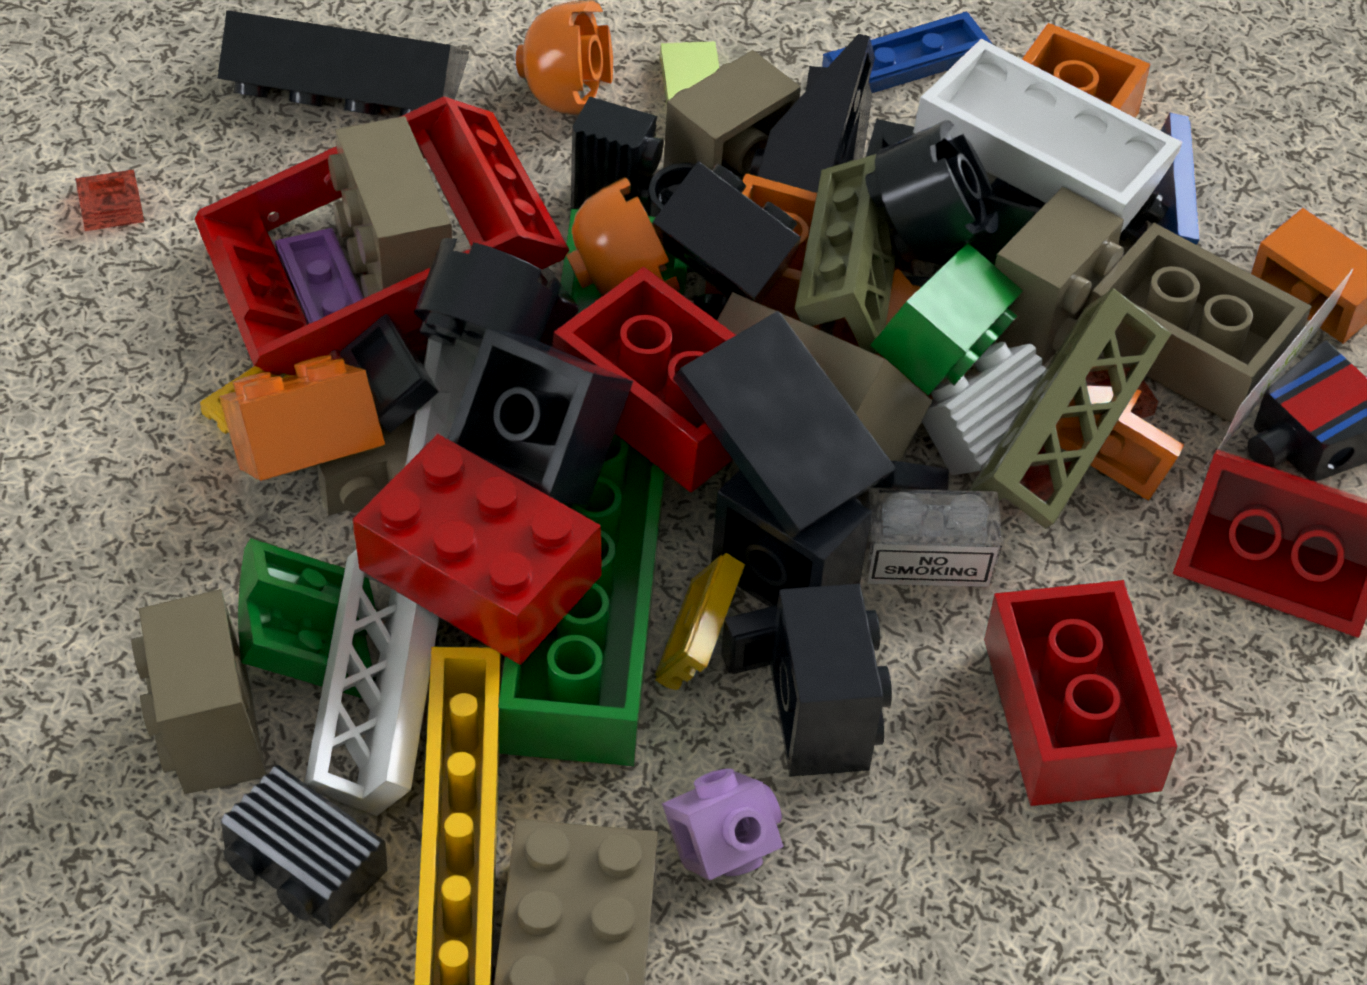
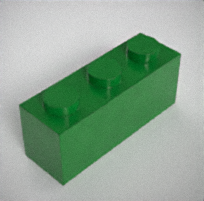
(949, 321)

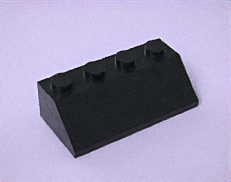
(336, 63)

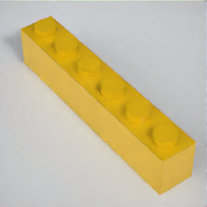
(459, 819)

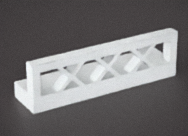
(394, 699)

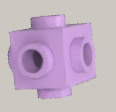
(724, 824)

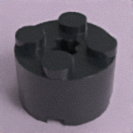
(932, 193)
(482, 292)

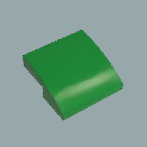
(291, 613)

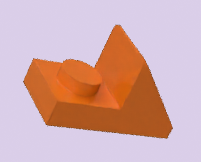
(1134, 450)

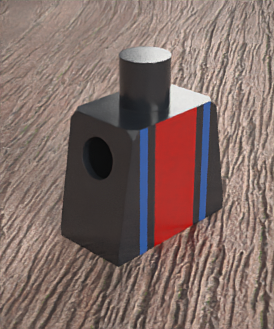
(1314, 417)

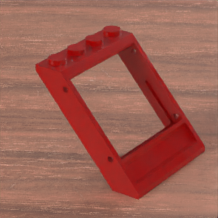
(479, 180)

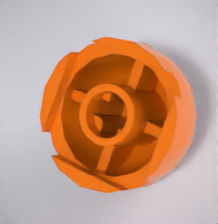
(564, 52)
(615, 240)

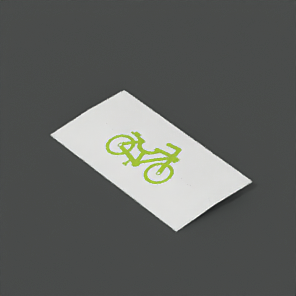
(1283, 362)

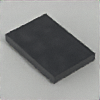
(784, 423)

